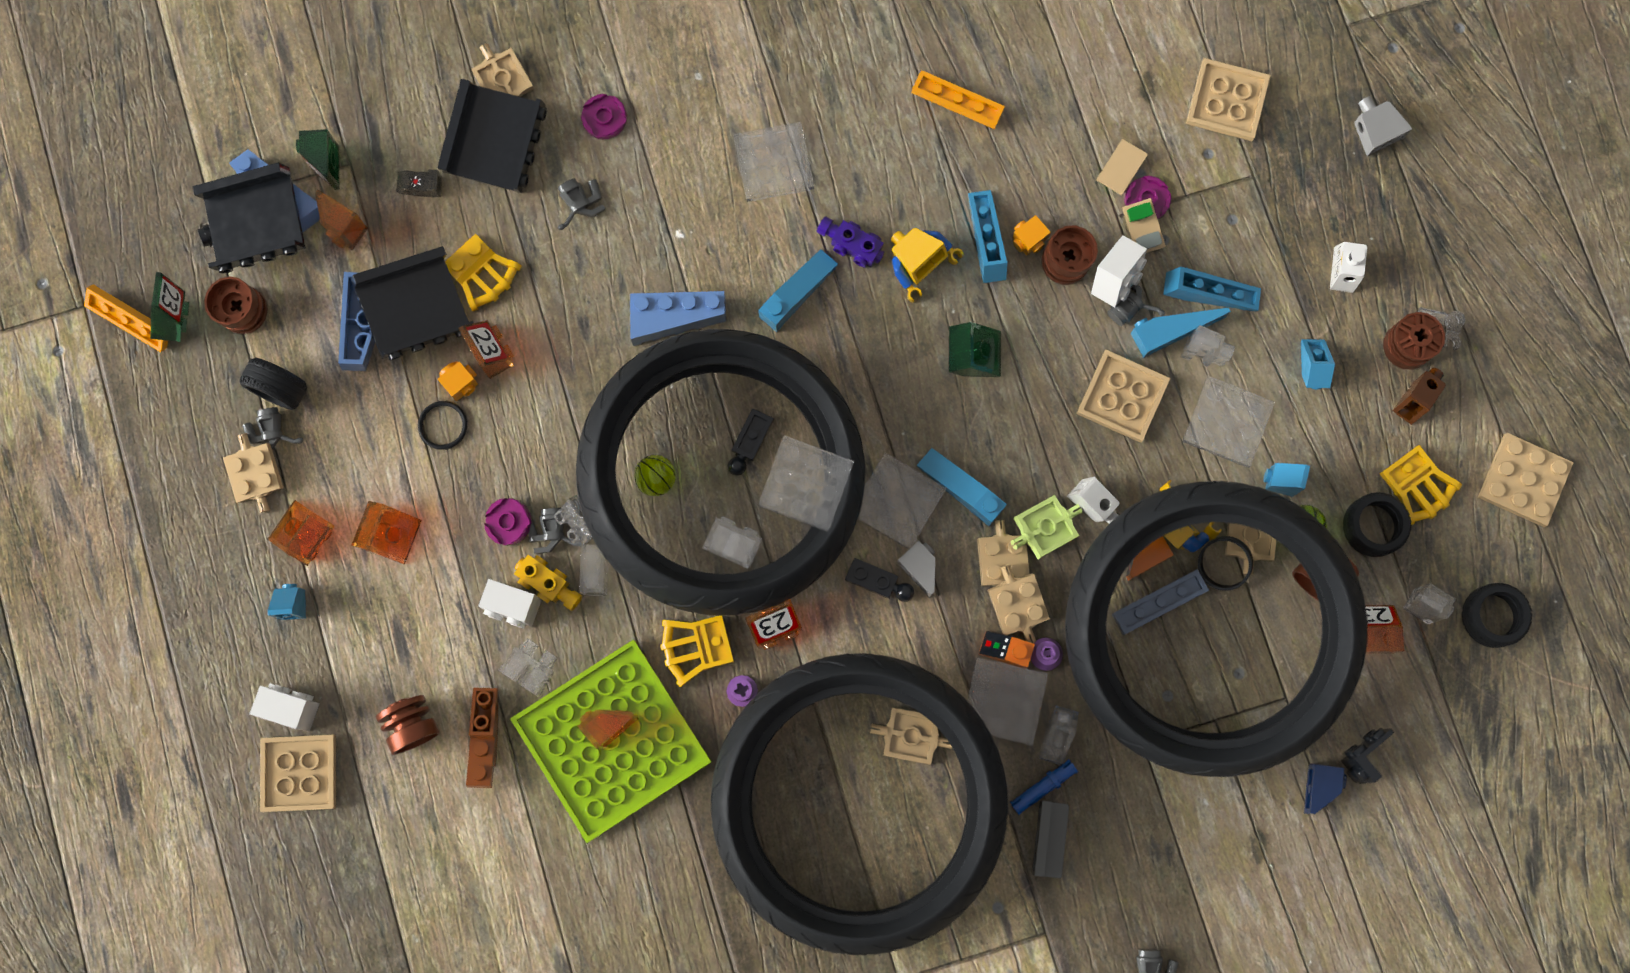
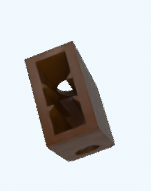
(1420, 396)

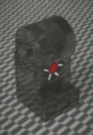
(419, 183)

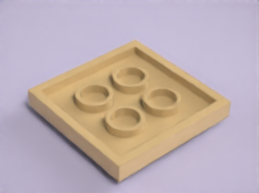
(1228, 99)
(1123, 396)
(1525, 480)
(297, 773)

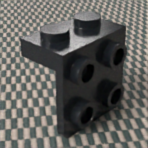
(1356, 762)

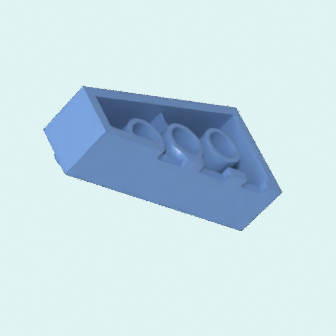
(306, 205)
(673, 313)
(355, 335)

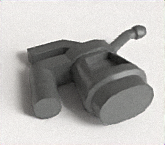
(575, 198)
(1127, 309)
(270, 427)
(551, 531)
(1151, 962)

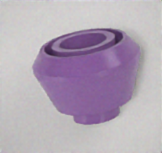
(1039, 654)

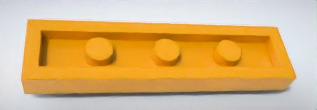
(958, 99)
(122, 316)

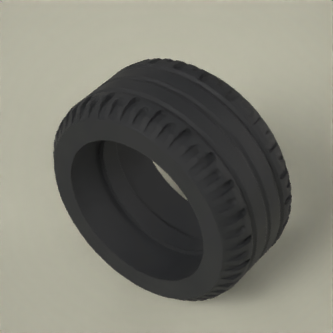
(273, 383)
(1395, 509)
(1521, 615)

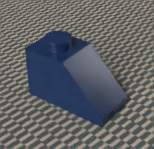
(1323, 786)

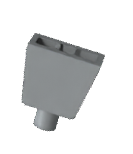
(1379, 125)

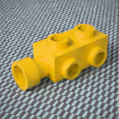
(541, 577)

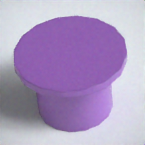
(741, 690)

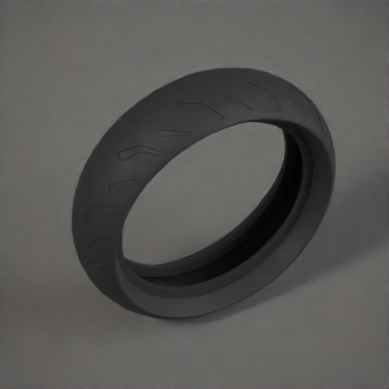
(685, 357)
(1290, 729)
(827, 926)

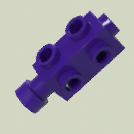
(855, 245)

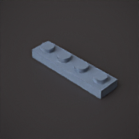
(1160, 602)

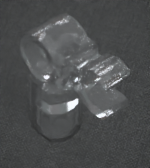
(1453, 324)

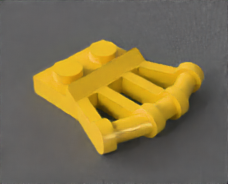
(472, 260)
(1412, 470)
(711, 643)

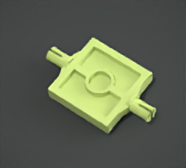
(1046, 527)

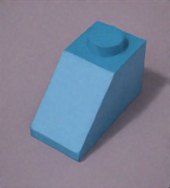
(1316, 364)
(1286, 478)
(288, 603)

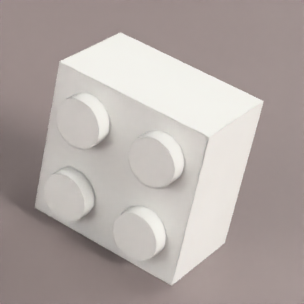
(1119, 271)
(509, 602)
(288, 709)

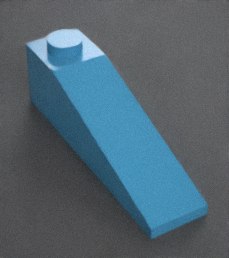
(988, 237)
(1210, 289)
(796, 290)
(1165, 330)
(962, 487)

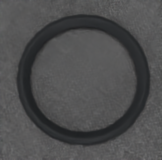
(430, 407)

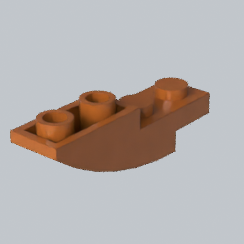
(483, 738)

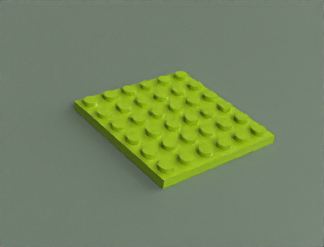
(635, 768)

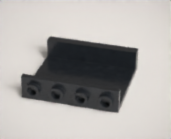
(492, 137)
(252, 217)
(410, 303)

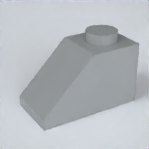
(920, 566)

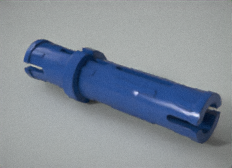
(1048, 783)

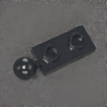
(749, 441)
(878, 581)

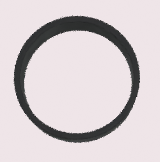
(1218, 586)

